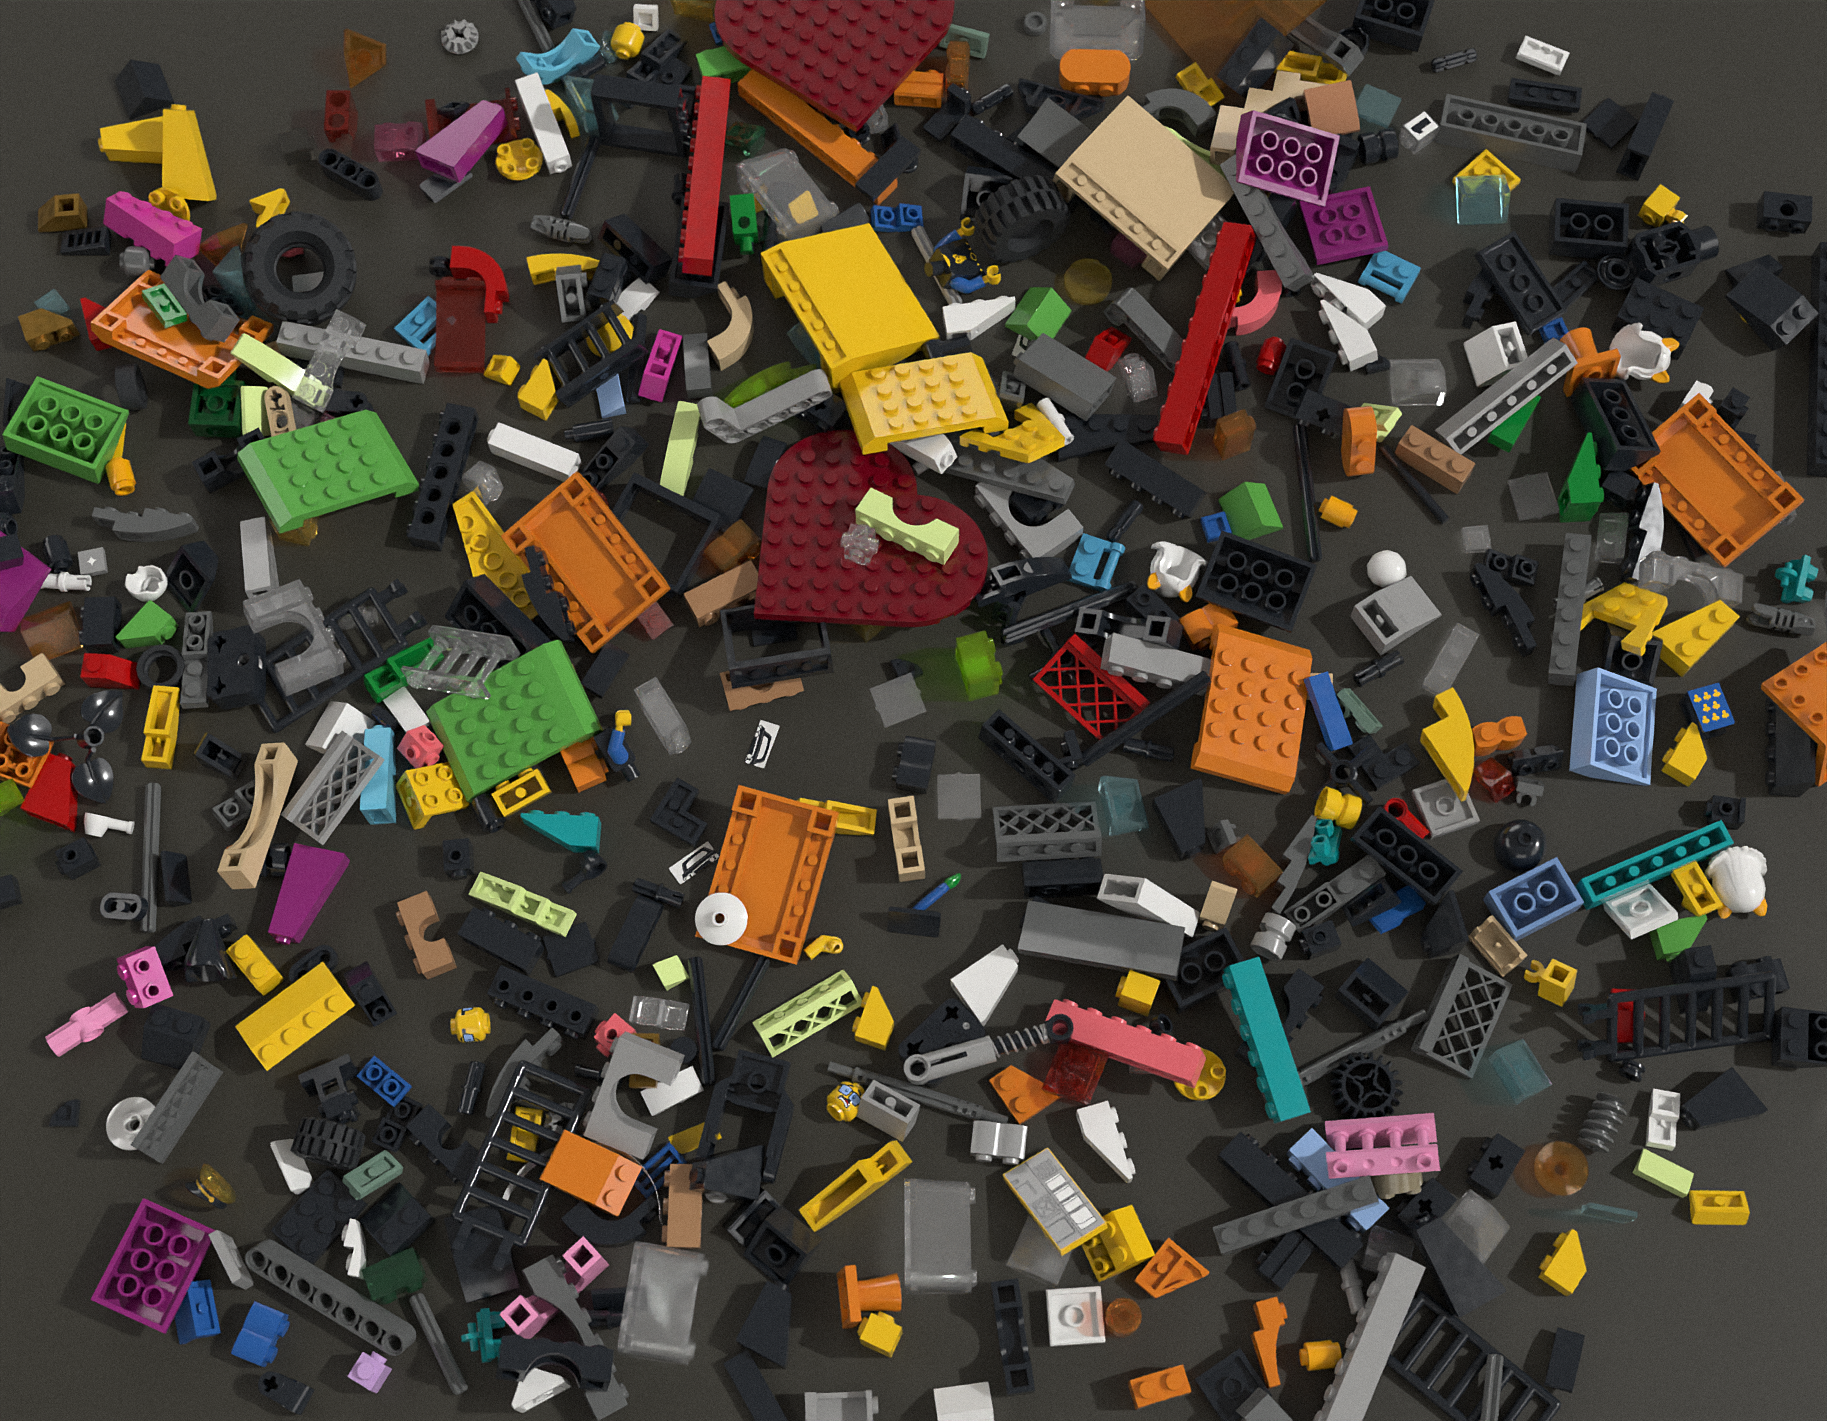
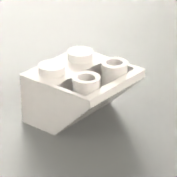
(1495, 353)

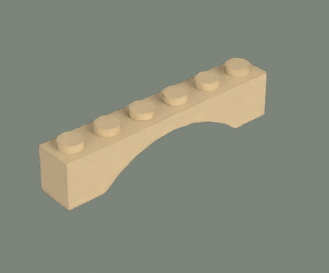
(273, 775)

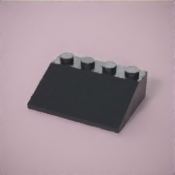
(1256, 581)

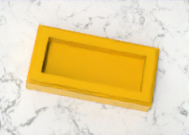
(522, 1137)

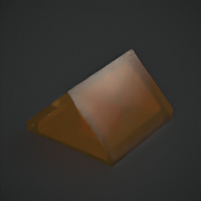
(52, 631)

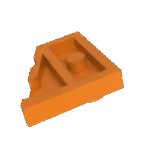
(1021, 1093)
(1169, 1270)

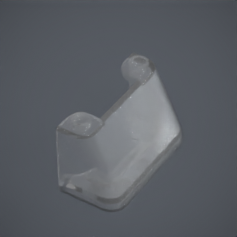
(1097, 27)
(786, 193)
(938, 1236)
(660, 1303)

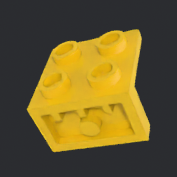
(430, 792)

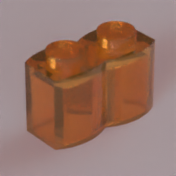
(957, 64)
(733, 547)

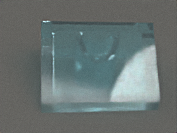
(578, 93)
(1482, 199)
(231, 279)
(1122, 805)
(1519, 1071)

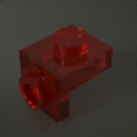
(654, 621)
(1494, 778)

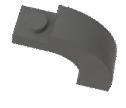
(1181, 106)

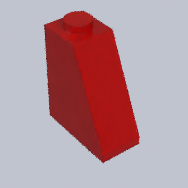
(53, 794)

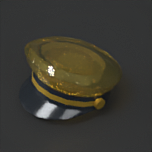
(212, 1188)

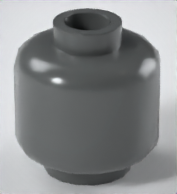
(136, 261)

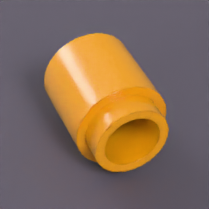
(120, 476)
(1338, 512)
(1320, 1355)

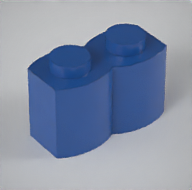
(260, 1334)

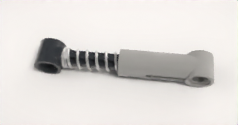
(984, 1050)

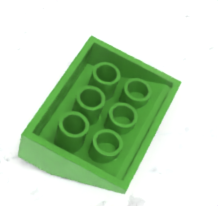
(66, 429)

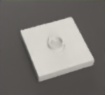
(1640, 911)
(1075, 1316)

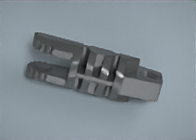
(561, 229)
(1781, 619)

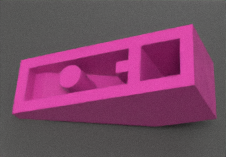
(660, 365)

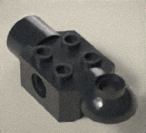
(1659, 256)

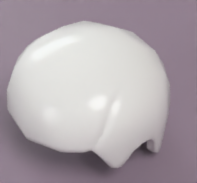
(1386, 568)
(146, 583)

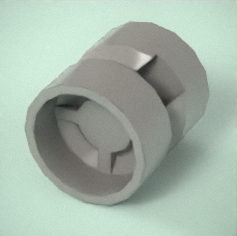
(1273, 935)

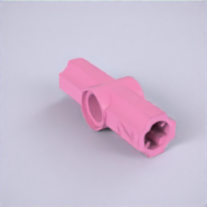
(86, 1024)

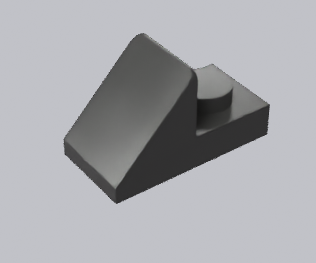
(1011, 392)

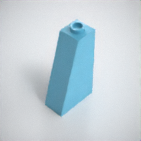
(379, 795)

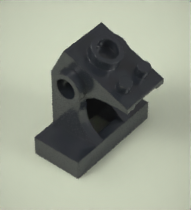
(1345, 160)
(341, 1104)

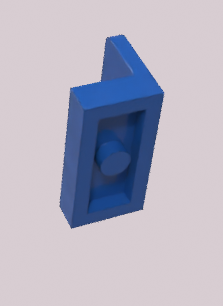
(197, 1313)

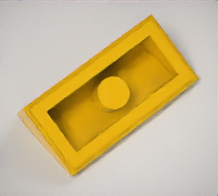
(1718, 1207)

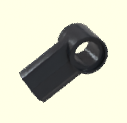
(936, 348)

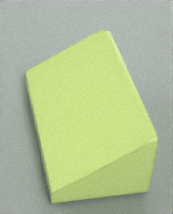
(254, 409)
(1663, 1173)

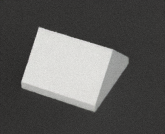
(338, 718)
(538, 1388)
(964, 1403)

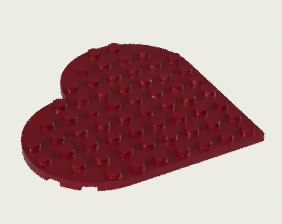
(834, 52)
(801, 554)

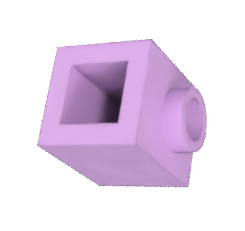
(370, 1371)

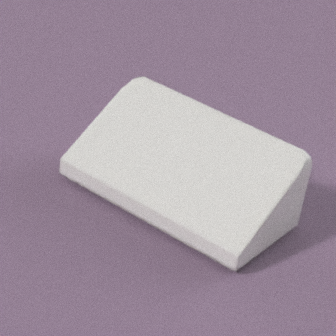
(293, 1167)

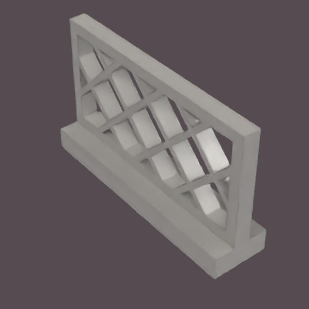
(324, 781)

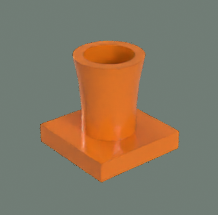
(1590, 362)
(866, 1295)

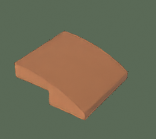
(1332, 108)

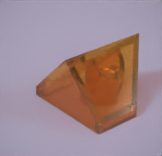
(362, 56)
(221, 243)

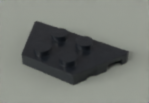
(1078, 105)

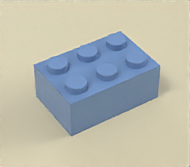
(1533, 899)

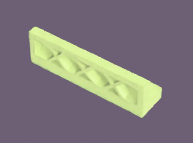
(806, 1005)

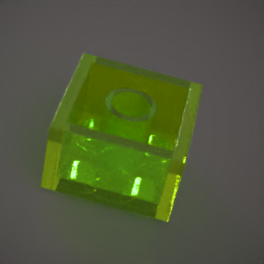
(978, 665)

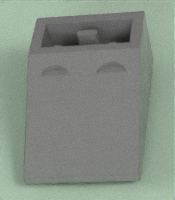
(1394, 614)

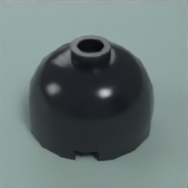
(1520, 845)

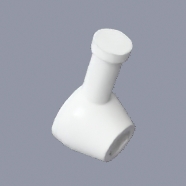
(97, 825)

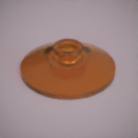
(1573, 1164)

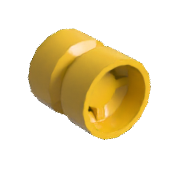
(1342, 809)

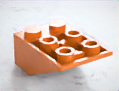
(15, 764)

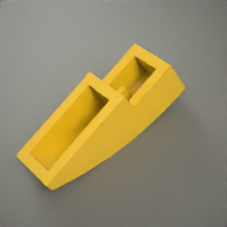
(1311, 68)
(544, 266)
(161, 727)
(852, 818)

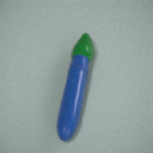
(938, 892)

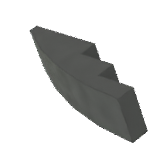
(1295, 860)

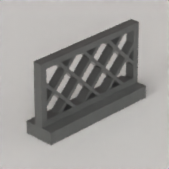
(1047, 844)
(1445, 1000)
(177, 1108)

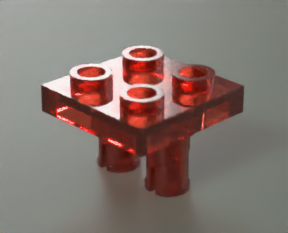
(1075, 1072)

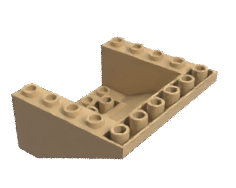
(1145, 184)

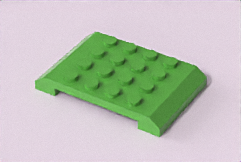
(325, 468)
(531, 715)

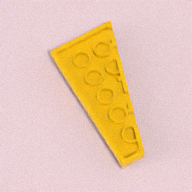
(489, 552)

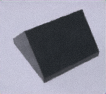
(143, 88)

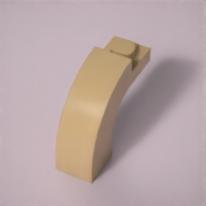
(736, 339)

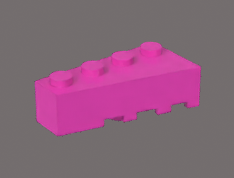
(152, 227)

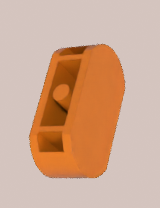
(1094, 72)
(1359, 441)

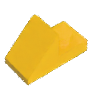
(270, 205)
(1696, 889)

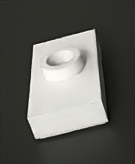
(1542, 55)

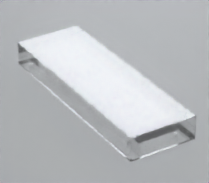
(1450, 659)

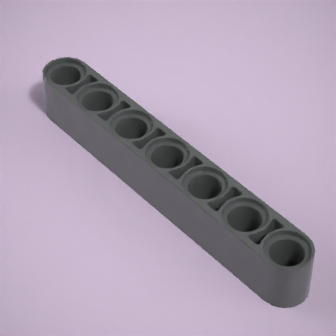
(343, 1297)

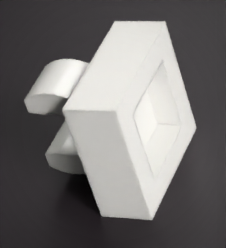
(646, 17)

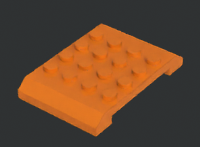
(178, 349)
(1715, 482)
(589, 560)
(1253, 710)
(775, 868)

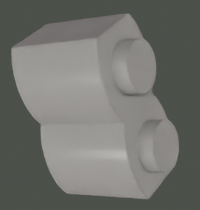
(998, 1141)

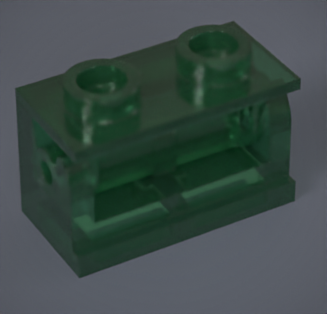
(395, 1276)

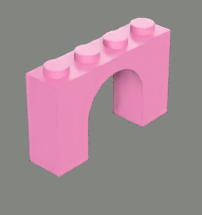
(531, 1314)

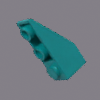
(568, 830)

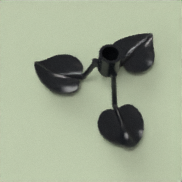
(104, 713)

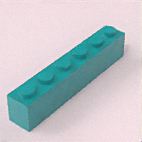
(1653, 864)
(1266, 1040)

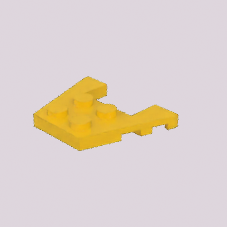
(1023, 443)
(1630, 609)

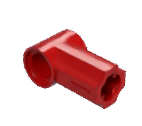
(1406, 816)

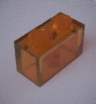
(1234, 434)
(1251, 866)

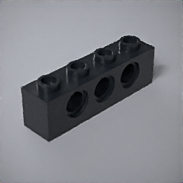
(1026, 756)

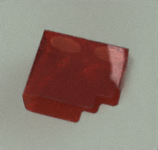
(338, 102)

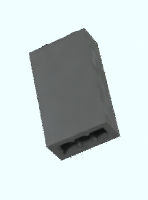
(1063, 376)

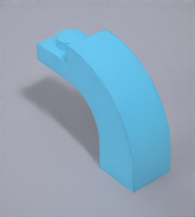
(576, 48)

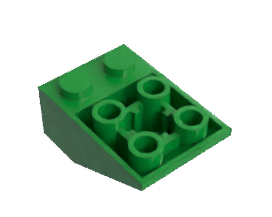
(1581, 489)

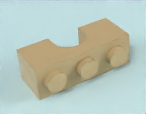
(40, 682)
(906, 839)

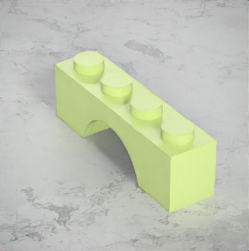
(931, 540)

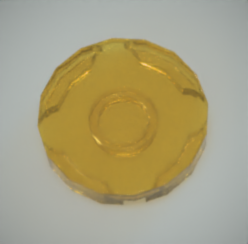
(1087, 281)

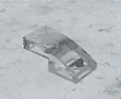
(659, 1012)

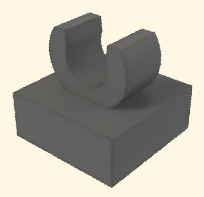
(1528, 786)
(1222, 836)

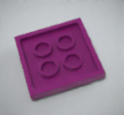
(1344, 227)

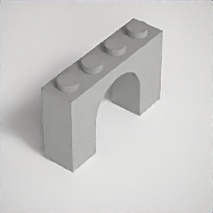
(1030, 541)
(607, 1120)

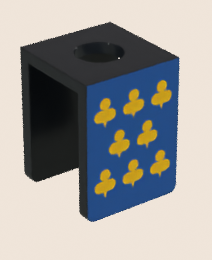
(1707, 710)

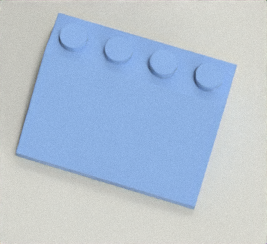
(1613, 728)

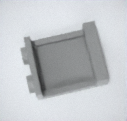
(840, 1406)

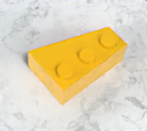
(1694, 635)

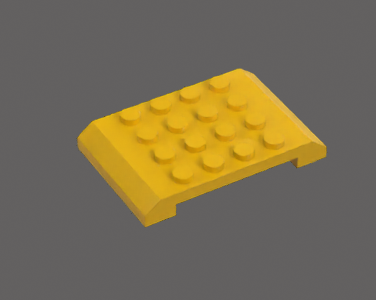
(921, 400)

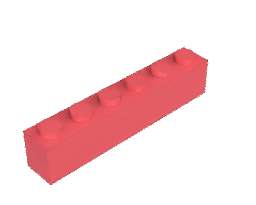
(1130, 1044)

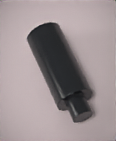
(590, 430)

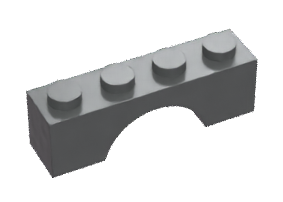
(185, 282)

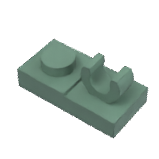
(976, 39)
(1365, 719)
(372, 1174)

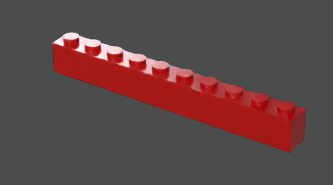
(705, 176)
(1204, 338)

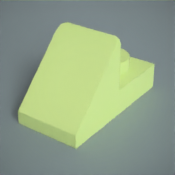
(1385, 419)

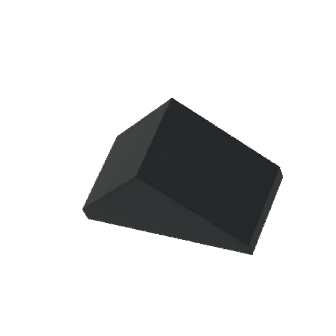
(219, 757)

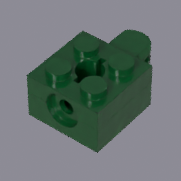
(217, 409)

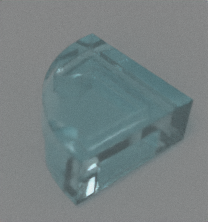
(52, 302)

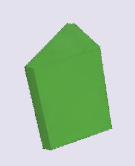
(1039, 313)
(1250, 511)

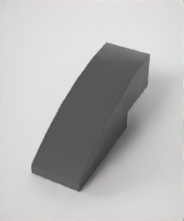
(697, 365)

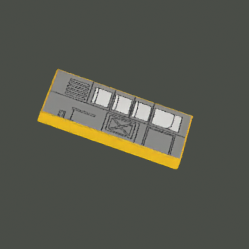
(1055, 1201)

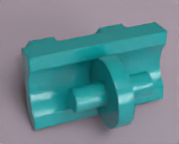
(1794, 578)
(1325, 843)
(486, 1323)

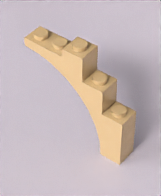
(1286, 85)

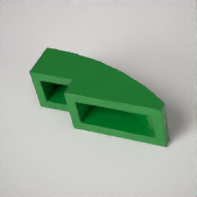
(1508, 431)
(389, 677)

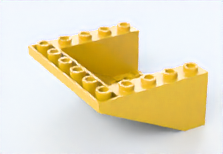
(848, 300)

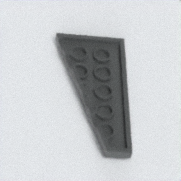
(1033, 479)

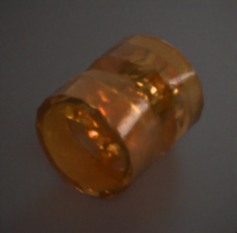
(1122, 1317)

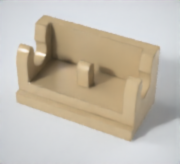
(1497, 946)

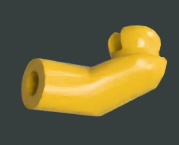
(824, 944)

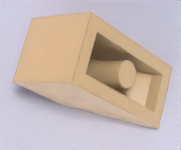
(1217, 906)

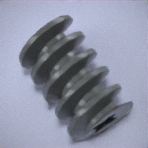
(1601, 1122)

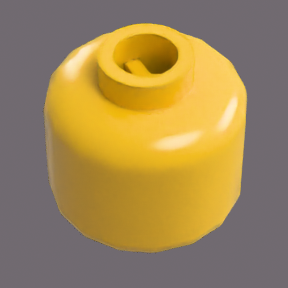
(627, 40)

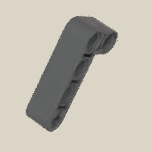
(1146, 325)

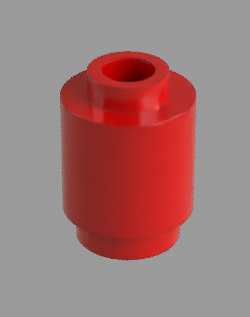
(1271, 355)

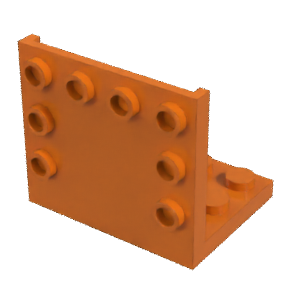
(1803, 696)

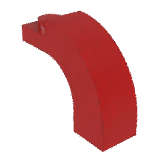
(475, 263)

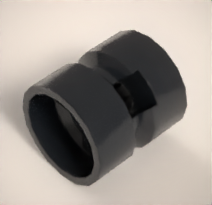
(1382, 146)
(280, 858)

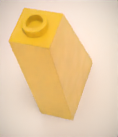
(134, 141)
(184, 156)

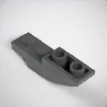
(152, 526)
(195, 654)
(1334, 894)
(547, 1045)

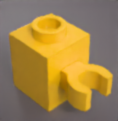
(1661, 207)
(1555, 981)

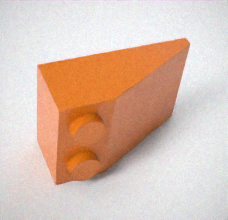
(590, 1173)

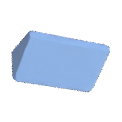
(611, 398)

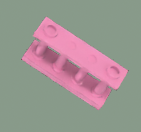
(1382, 1131)

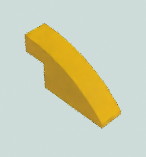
(1451, 742)
(855, 1185)

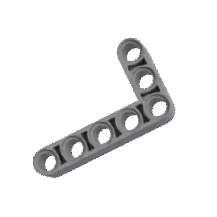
(766, 410)

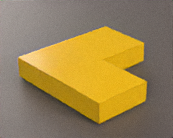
(1489, 165)

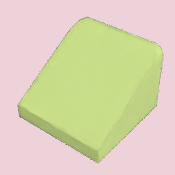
(671, 972)

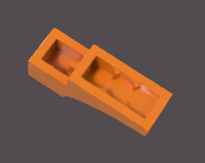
(1270, 1317)

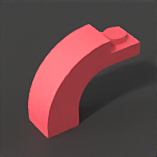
(1262, 307)

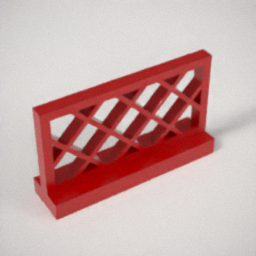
(1092, 662)

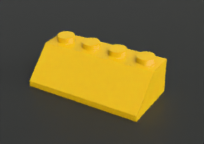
(295, 1016)

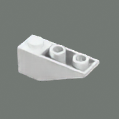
(1350, 299)
(975, 317)
(1352, 338)
(1101, 1134)

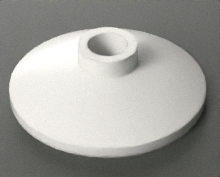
(734, 922)
(123, 1117)

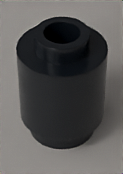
(57, 554)
(488, 813)

